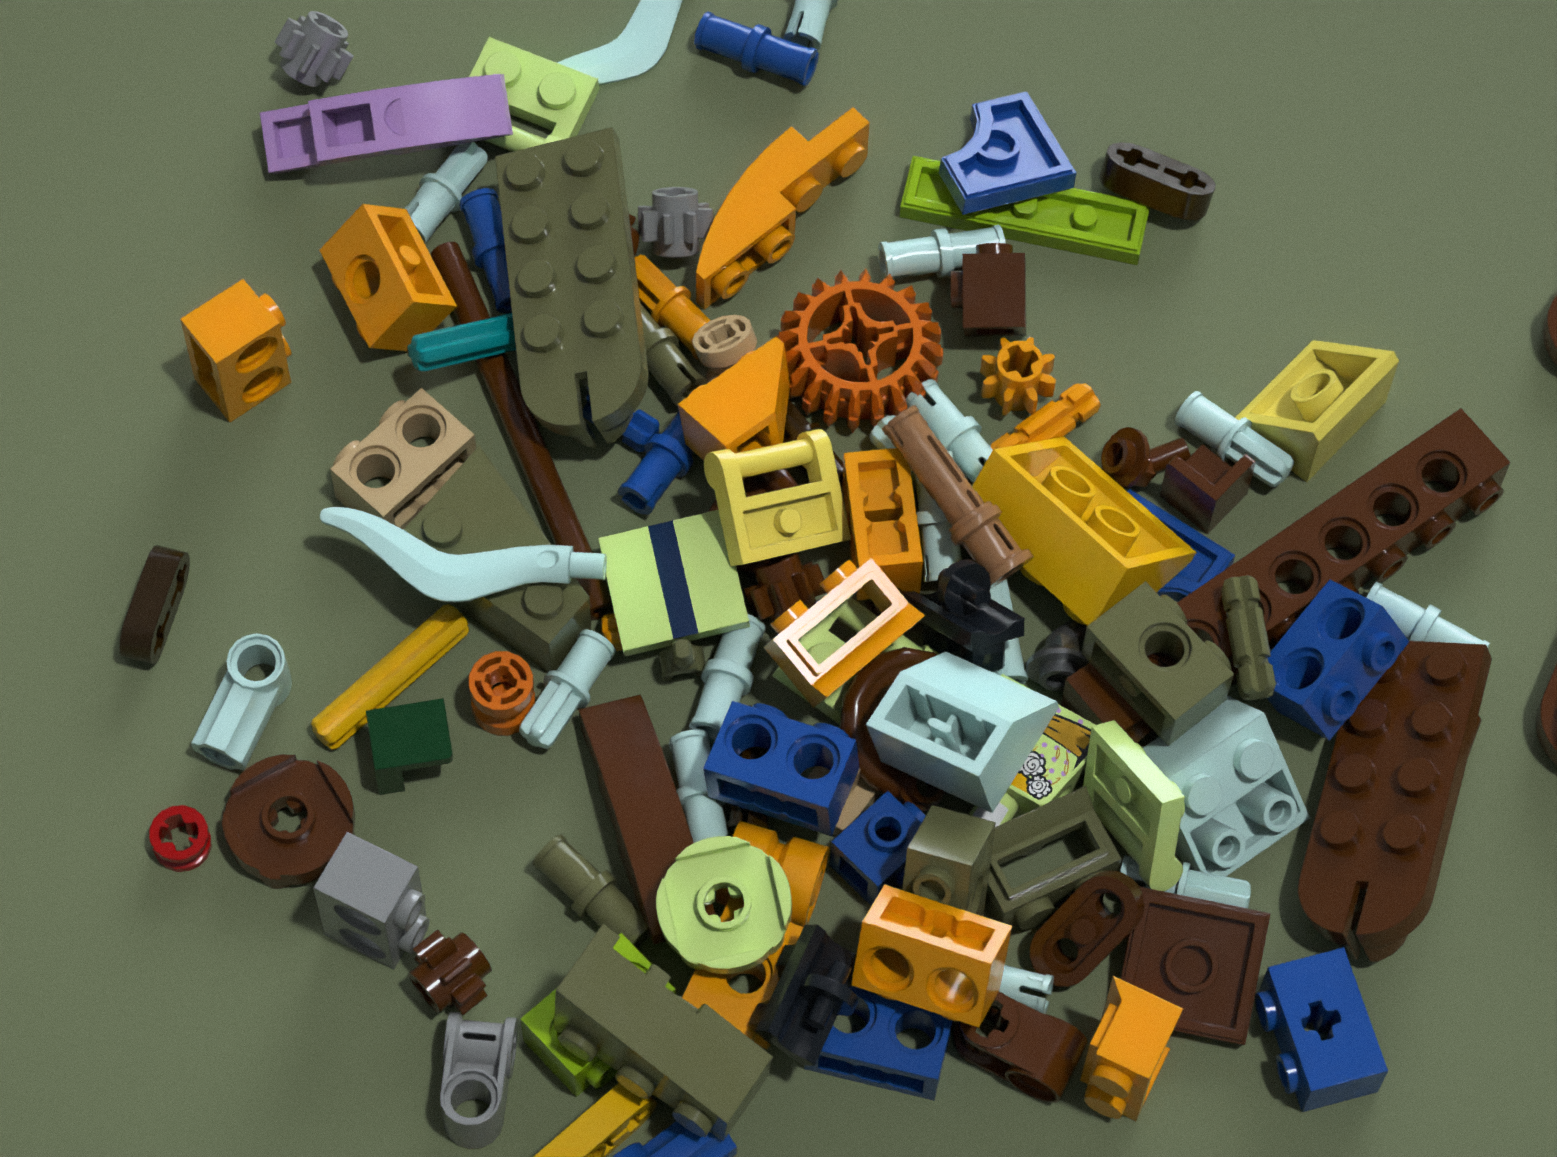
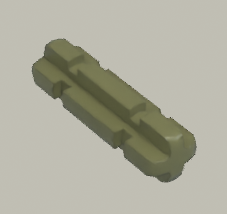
(1248, 638)

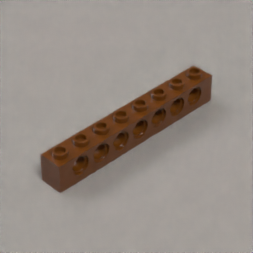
(1448, 453)

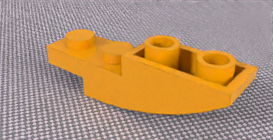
(761, 208)

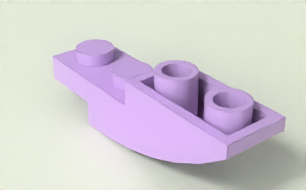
(386, 122)

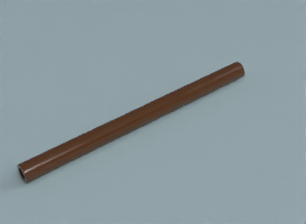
(521, 425)

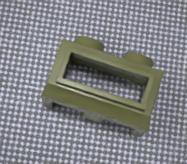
(1036, 899)

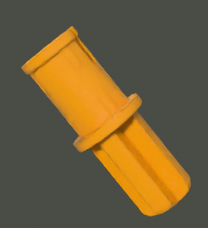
(668, 303)

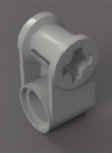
(476, 1066)

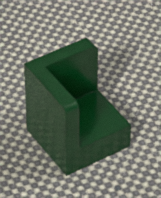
(407, 740)

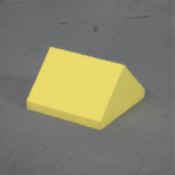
(1321, 401)

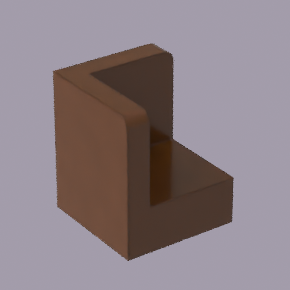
(1206, 486)

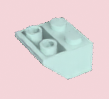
(959, 727)
(1233, 788)

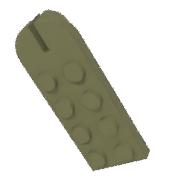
(573, 284)

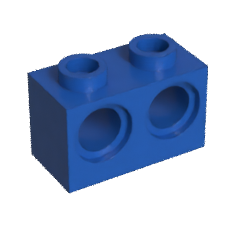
(1333, 658)
(774, 781)
(876, 1054)

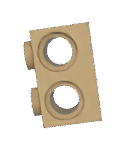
(413, 471)

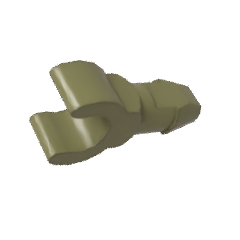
(681, 659)

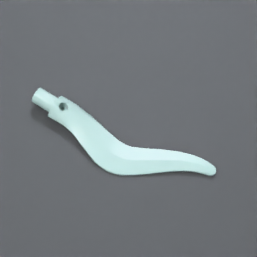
(635, 49)
(466, 575)

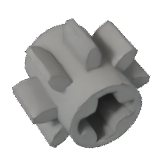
(314, 48)
(675, 221)

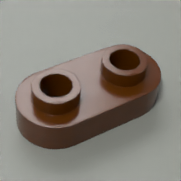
(1089, 926)

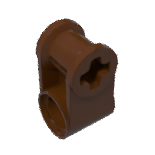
(1024, 1048)

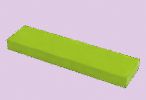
(1060, 220)

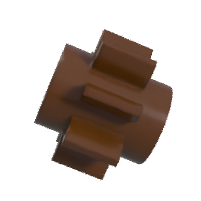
(782, 584)
(450, 972)

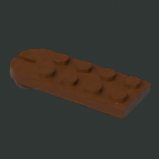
(1393, 798)

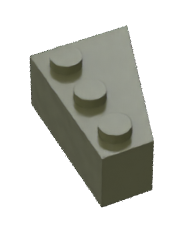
(482, 514)
(658, 1039)

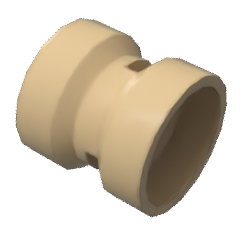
(723, 343)

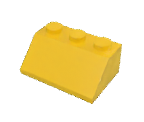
(1080, 525)

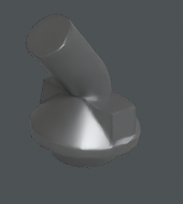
(1059, 657)

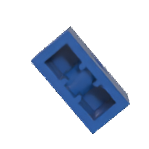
(1327, 994)

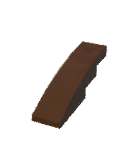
(637, 797)

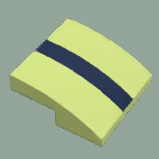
(673, 583)

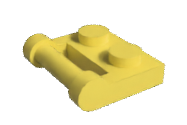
(784, 518)

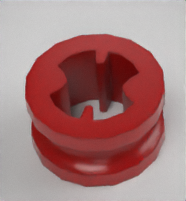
(166, 852)

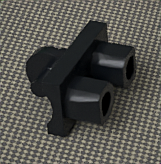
(966, 617)
(808, 996)

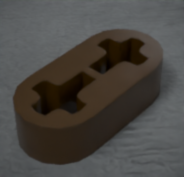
(1157, 181)
(154, 604)

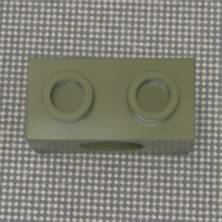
(1164, 697)
(950, 859)

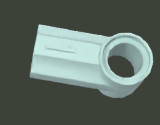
(242, 705)

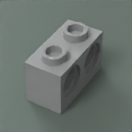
(372, 901)

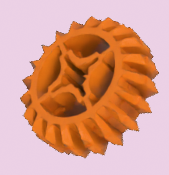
(884, 328)

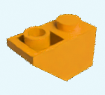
(741, 406)

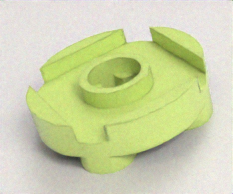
(692, 883)

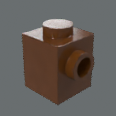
(991, 291)

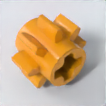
(1017, 376)

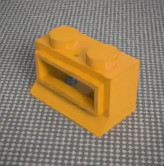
(821, 680)
(1127, 1050)

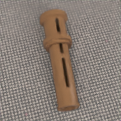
(972, 521)

